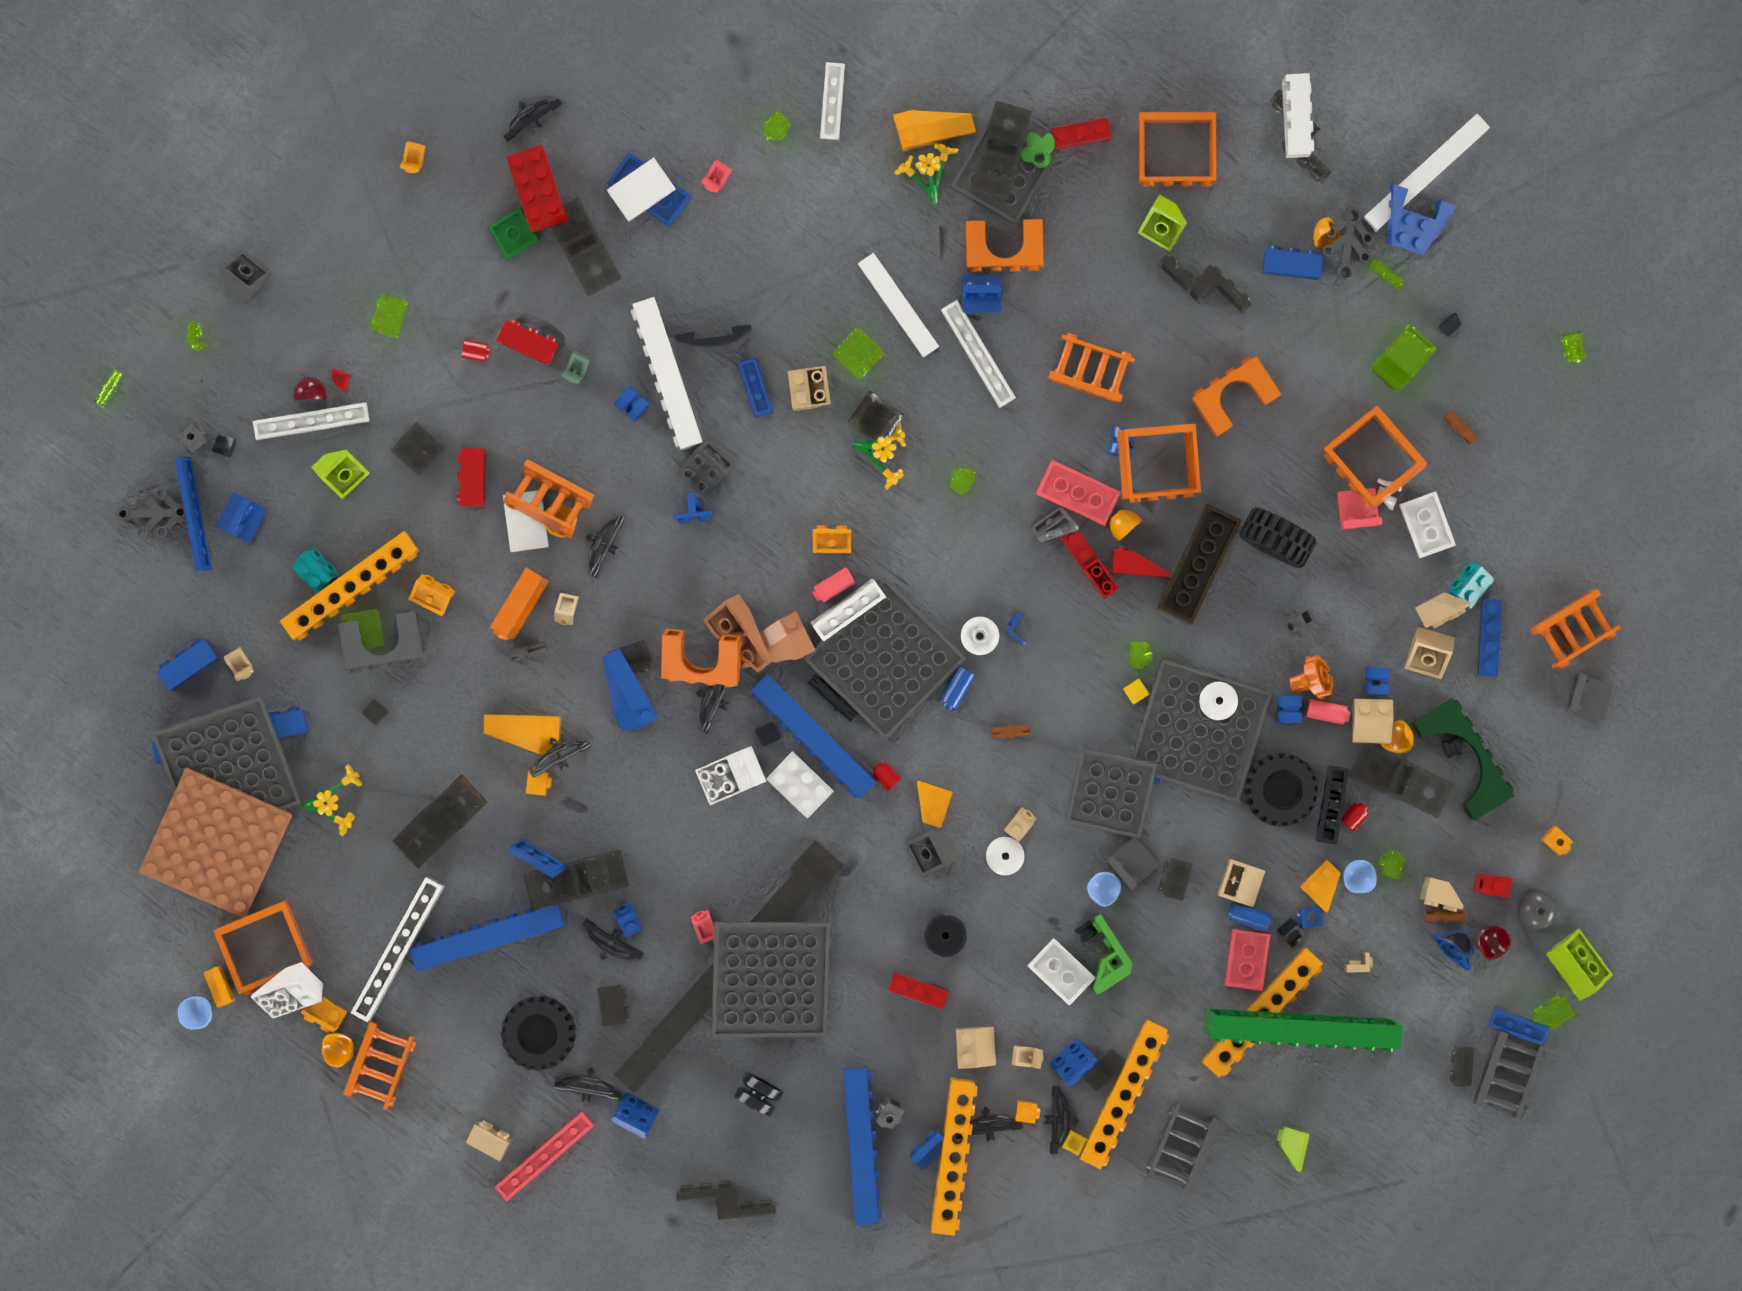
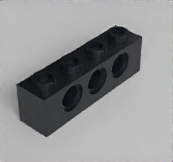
(1332, 804)

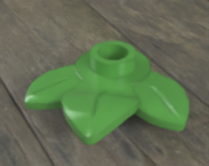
(1036, 147)

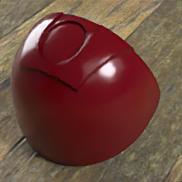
(309, 389)
(1493, 942)

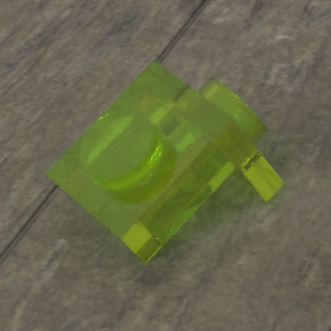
(1573, 347)

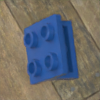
(981, 294)
(693, 506)
(241, 517)
(1074, 1062)
(635, 1115)

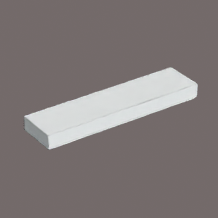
(832, 101)

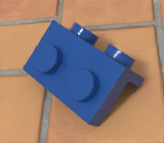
(928, 1151)

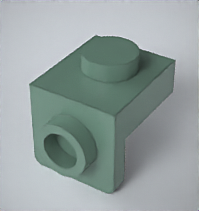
(576, 368)

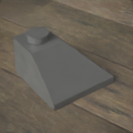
(243, 276)
(932, 852)

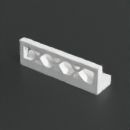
(847, 609)

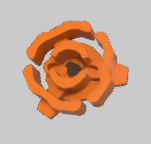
(1314, 678)

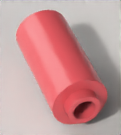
(833, 585)
(1327, 712)

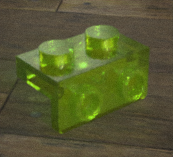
(388, 315)
(1554, 1013)

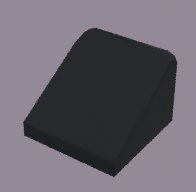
(1450, 325)
(224, 445)
(767, 734)
(1291, 932)

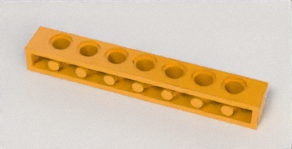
(292, 621)
(1304, 958)
(956, 1088)
(1105, 1117)

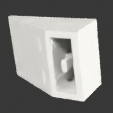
(730, 775)
(289, 991)

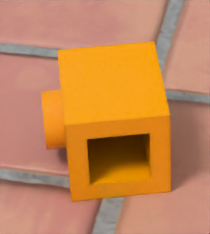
(538, 784)
(1557, 841)
(1027, 1111)

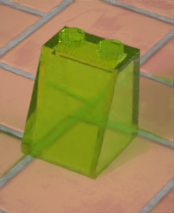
(1403, 358)

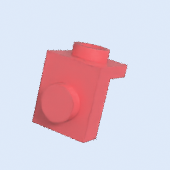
(716, 176)

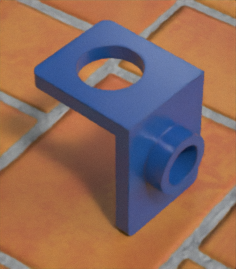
(1012, 623)
(1302, 917)

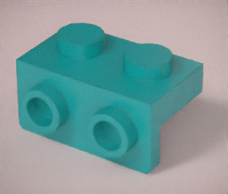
(315, 569)
(1471, 583)

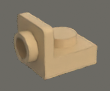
(565, 609)
(1356, 966)

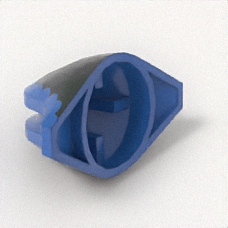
(1456, 946)

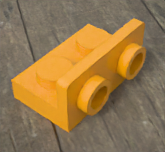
(431, 594)
(219, 986)
(326, 1014)

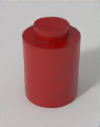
(476, 351)
(885, 775)
(1355, 816)

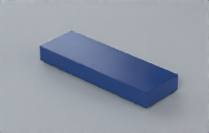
(755, 387)
(537, 858)
(1519, 1026)

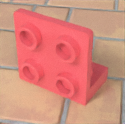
(1354, 513)

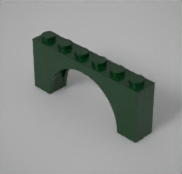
(1491, 788)

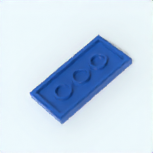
(664, 210)

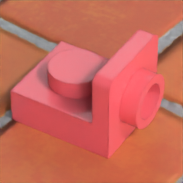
(703, 926)

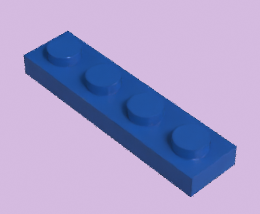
(1489, 637)

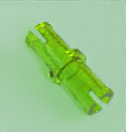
(1386, 274)
(108, 388)

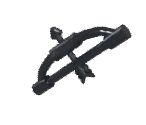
(553, 104)
(597, 541)
(705, 702)
(582, 746)
(635, 953)
(587, 1091)
(987, 1119)
(1054, 1145)

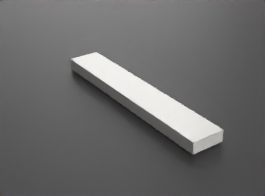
(898, 305)
(978, 354)
(311, 421)

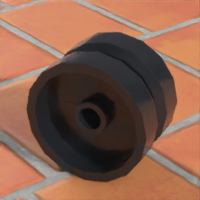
(948, 946)
(757, 1096)

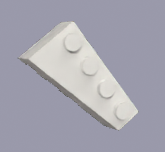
(1297, 112)

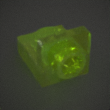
(193, 333)

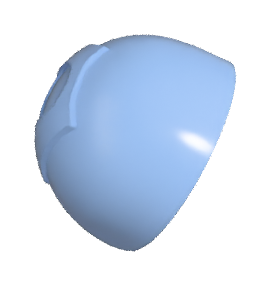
(1360, 877)
(1104, 888)
(195, 1013)

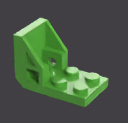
(1106, 973)

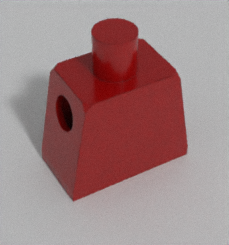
(1492, 885)

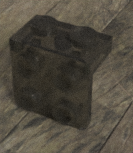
(875, 417)

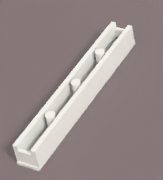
(1430, 168)

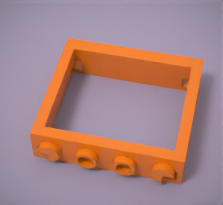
(1177, 117)
(1192, 462)
(1354, 484)
(518, 605)
(219, 932)

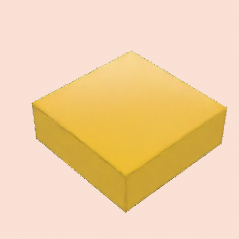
(1136, 691)
(1074, 1143)

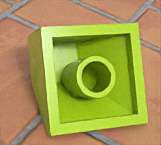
(1163, 223)
(340, 471)
(1294, 1145)

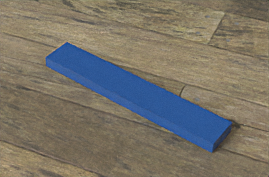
(193, 513)

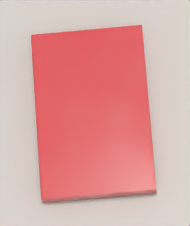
(1247, 960)

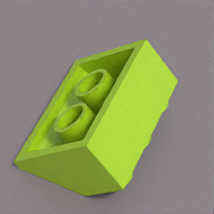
(1579, 964)

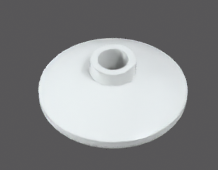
(984, 626)
(1208, 700)
(995, 852)

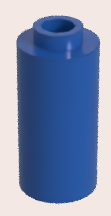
(957, 689)
(1249, 917)

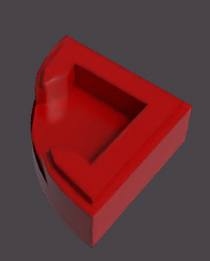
(340, 379)

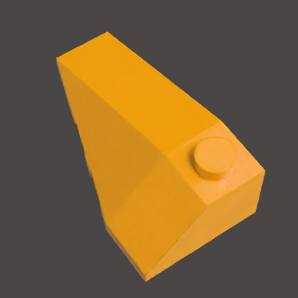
(931, 127)
(524, 731)

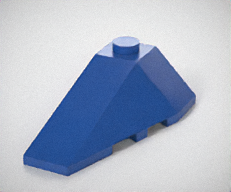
(628, 699)

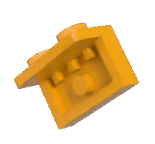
(831, 540)

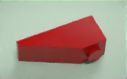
(1131, 563)

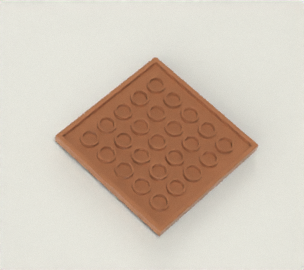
(215, 842)

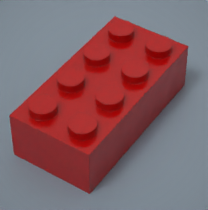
(537, 188)

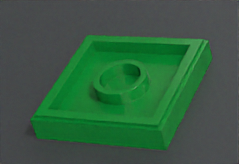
(513, 234)

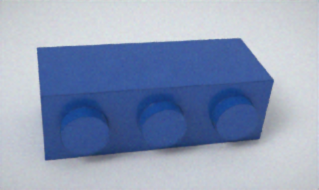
(1292, 263)
(187, 664)

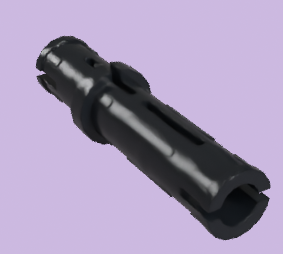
(838, 703)

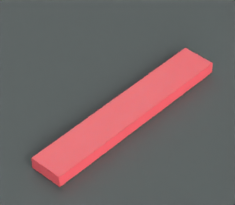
(544, 1156)

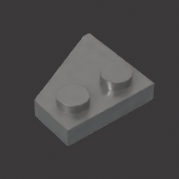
(1054, 525)

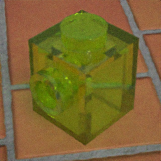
(776, 127)
(962, 480)
(1139, 654)
(1391, 864)

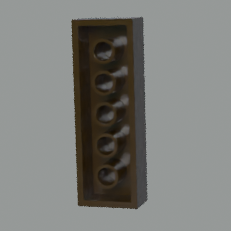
(1199, 564)

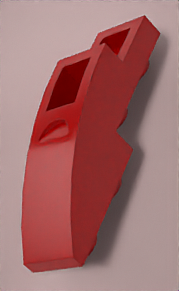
(1090, 563)

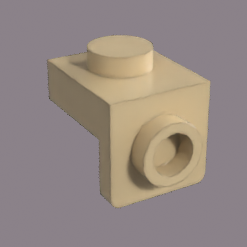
(239, 664)
(1020, 824)
(1027, 1057)

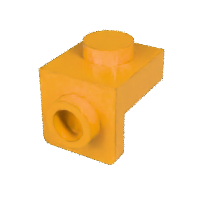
(413, 157)

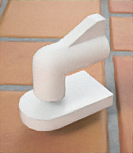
(1391, 501)

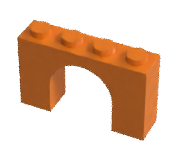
(979, 256)
(1250, 373)
(677, 667)

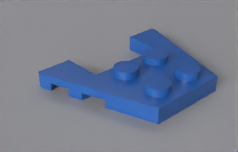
(1411, 229)

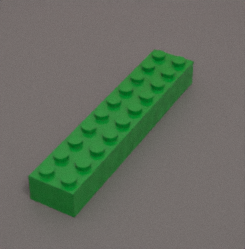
(1302, 1029)

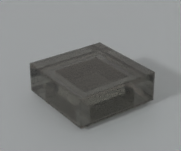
(375, 712)

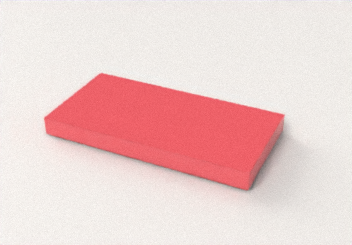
(1078, 493)

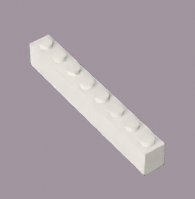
(667, 374)
(397, 949)

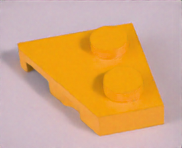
(933, 803)
(1322, 885)

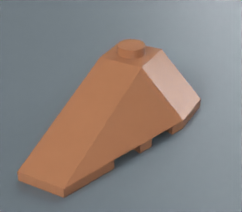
(735, 618)
(786, 640)

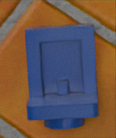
(628, 919)

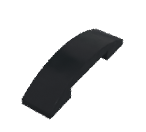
(689, 338)

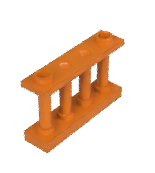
(1094, 387)
(549, 481)
(1558, 619)
(361, 1068)

